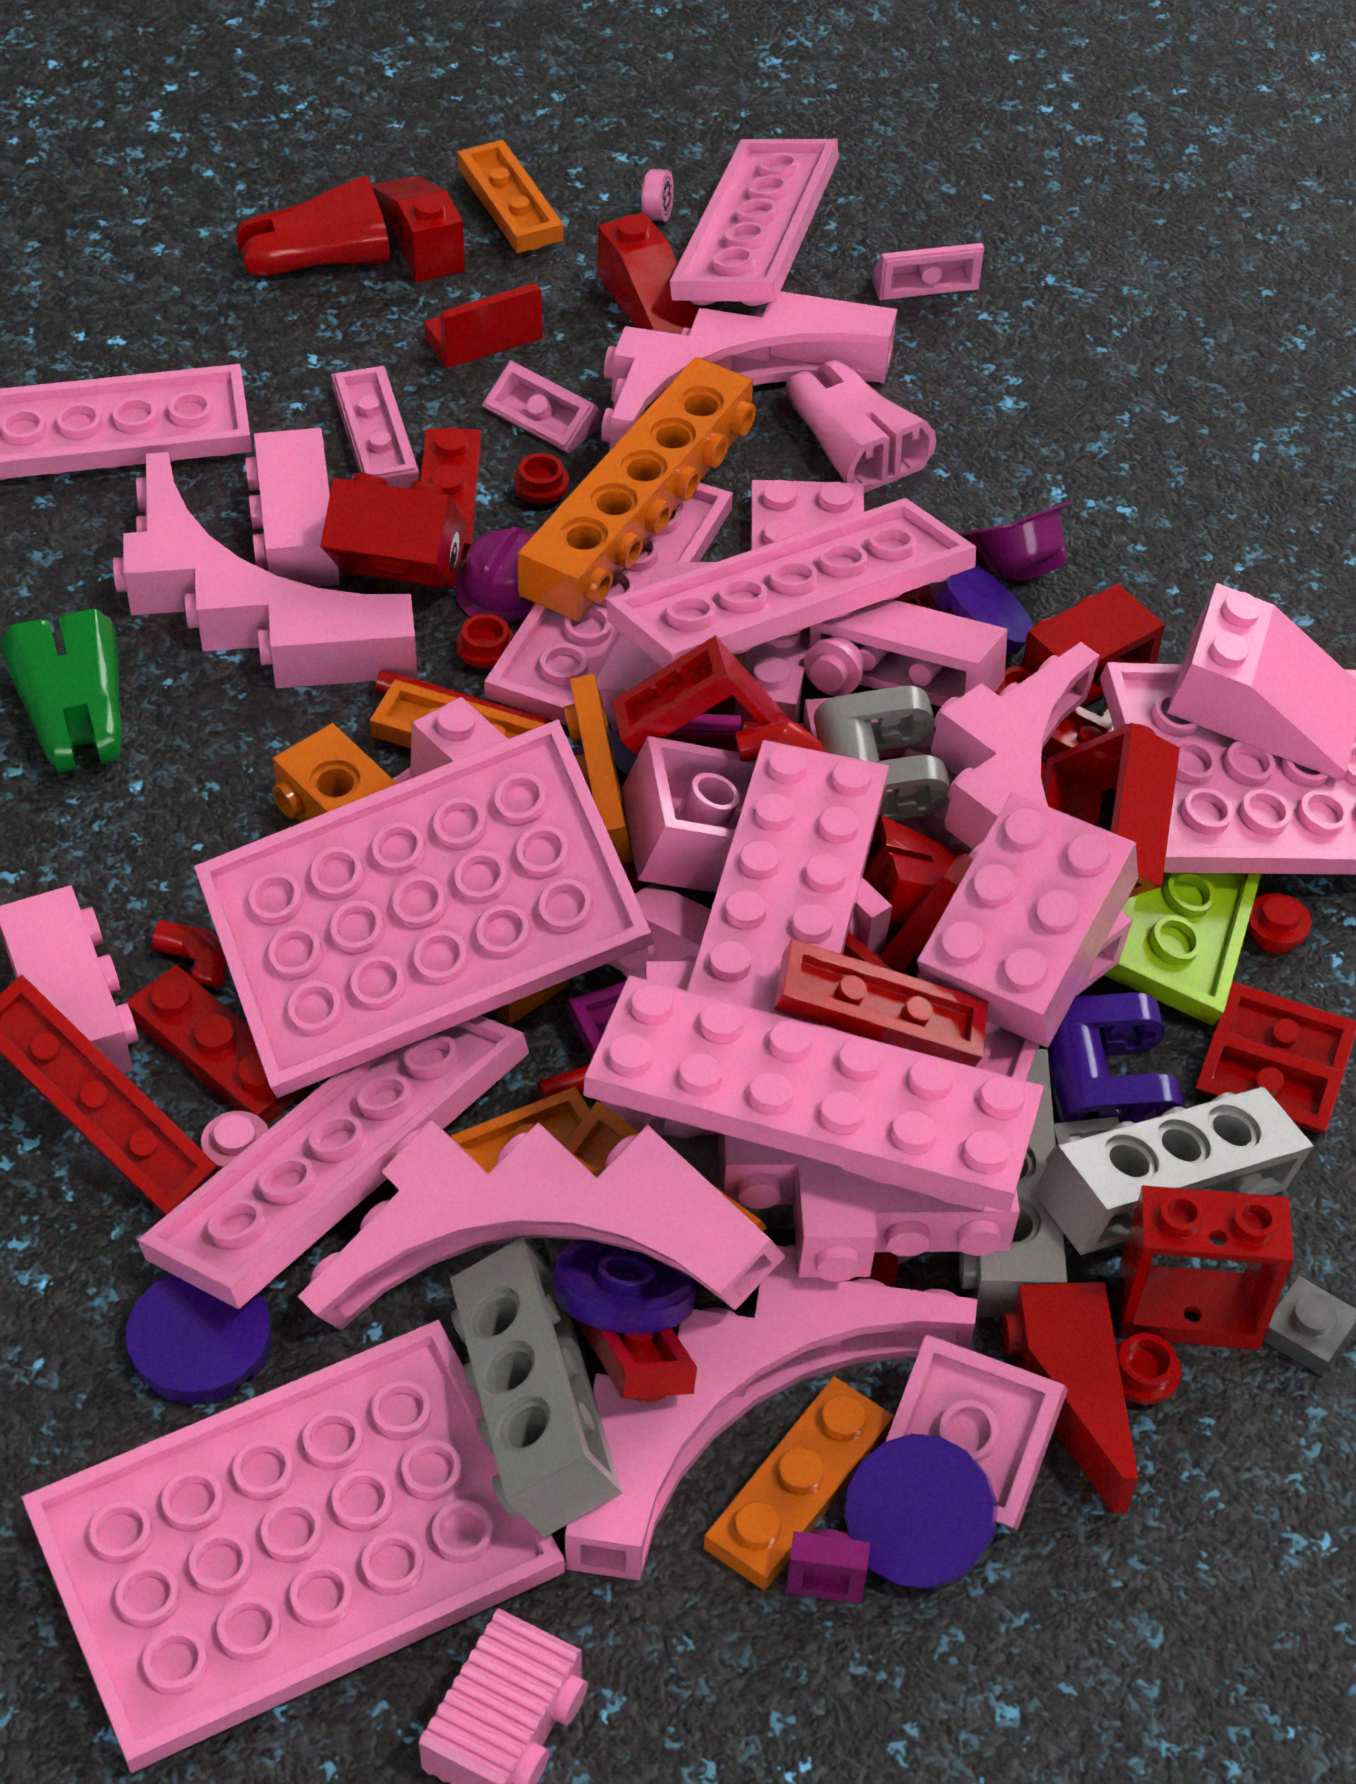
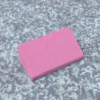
(928, 271)
(543, 408)

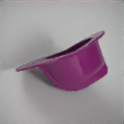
(1025, 546)
(491, 576)

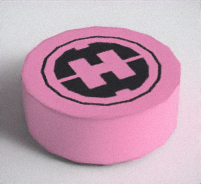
(657, 194)

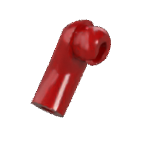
(782, 732)
(193, 944)

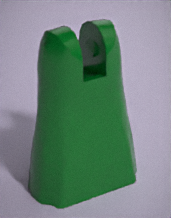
(68, 695)

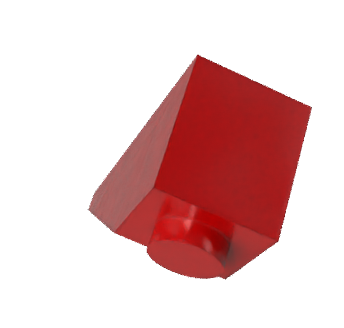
(423, 226)
(637, 271)
(1070, 1339)

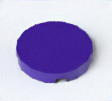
(984, 599)
(620, 1289)
(194, 1343)
(921, 1510)

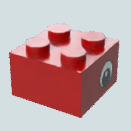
(394, 531)

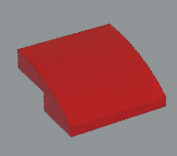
(1281, 1046)

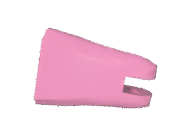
(859, 428)

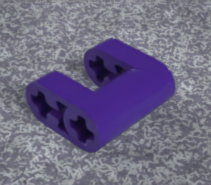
(1078, 1065)

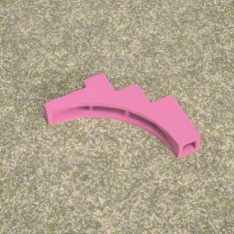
(768, 347)
(300, 629)
(997, 750)
(539, 1190)
(837, 1212)
(796, 1334)

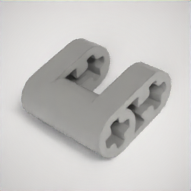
(847, 730)

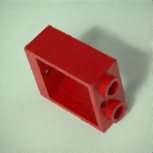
(688, 690)
(1145, 779)
(1230, 1305)

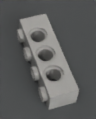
(1221, 1146)
(1040, 1245)
(532, 1390)

